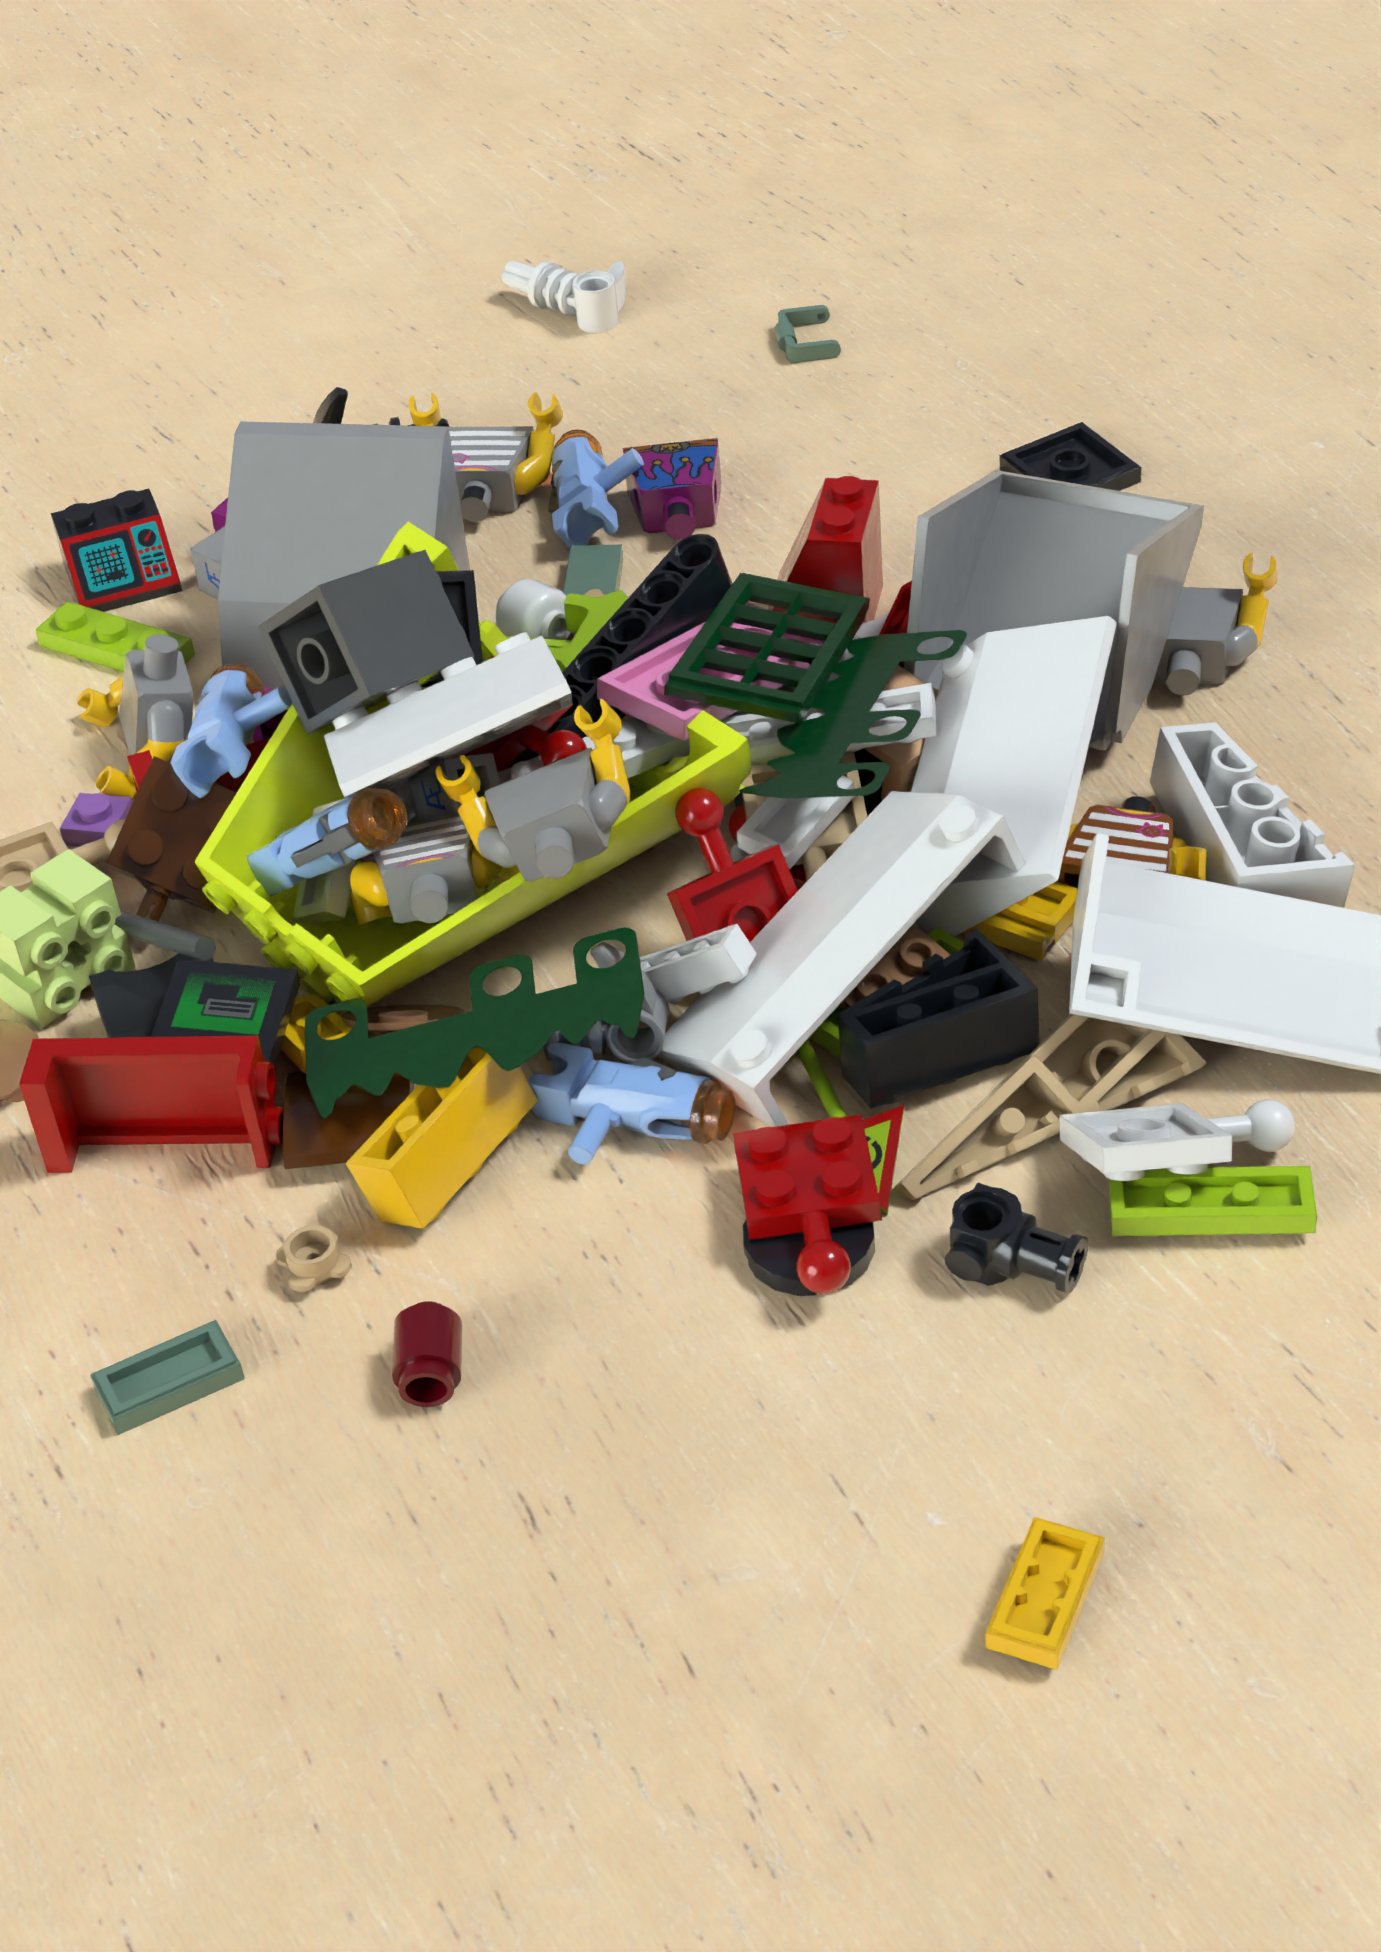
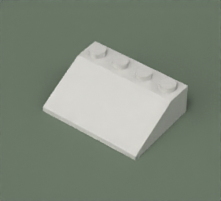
(448, 718)

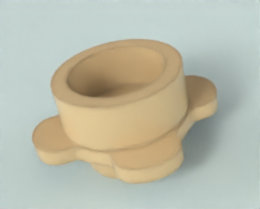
(312, 1257)

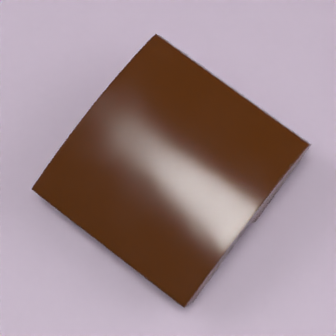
(356, 1115)

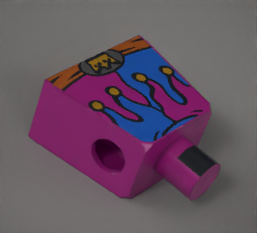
(676, 486)

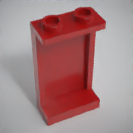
(150, 1094)

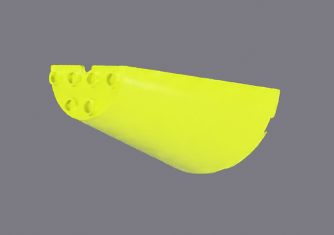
(382, 956)

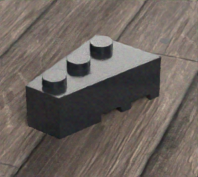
(939, 1025)

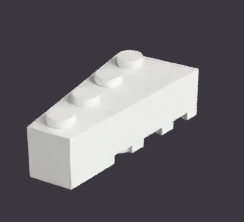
(1241, 820)

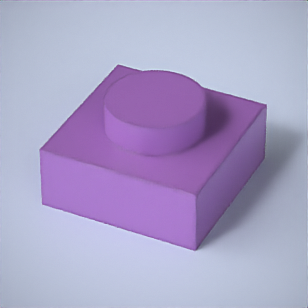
(92, 816)

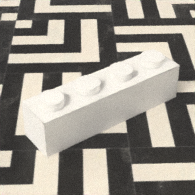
(699, 963)

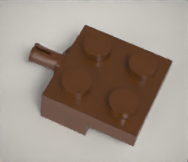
(165, 837)

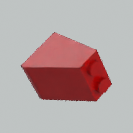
(839, 544)

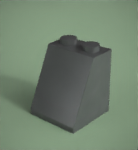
(364, 638)

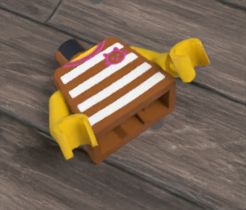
(1136, 839)

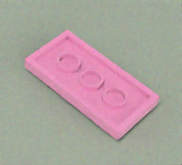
(640, 684)

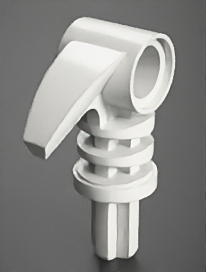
(591, 295)

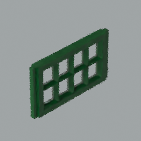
(689, 684)

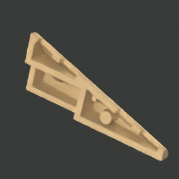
(1074, 1070)

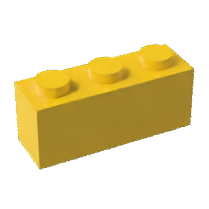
(439, 1140)

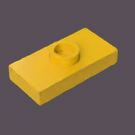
(1045, 1593)

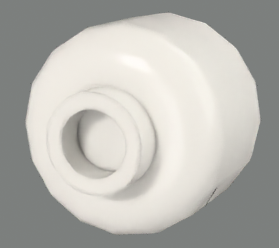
(532, 609)

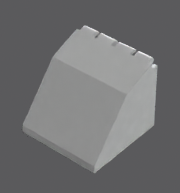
(319, 508)
(1055, 553)

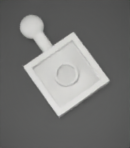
(1171, 1137)

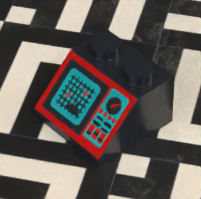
(116, 551)

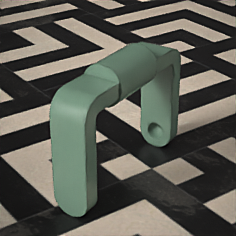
(804, 351)

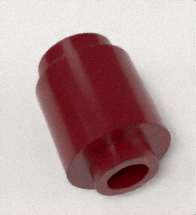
(427, 1353)

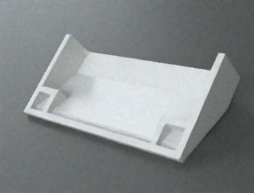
(1015, 740)
(832, 940)
(1226, 964)

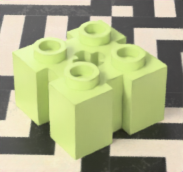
(58, 938)

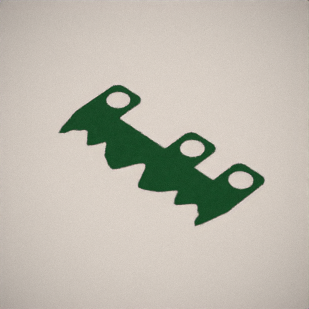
(847, 704)
(505, 1026)

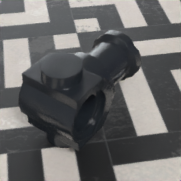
(999, 1241)

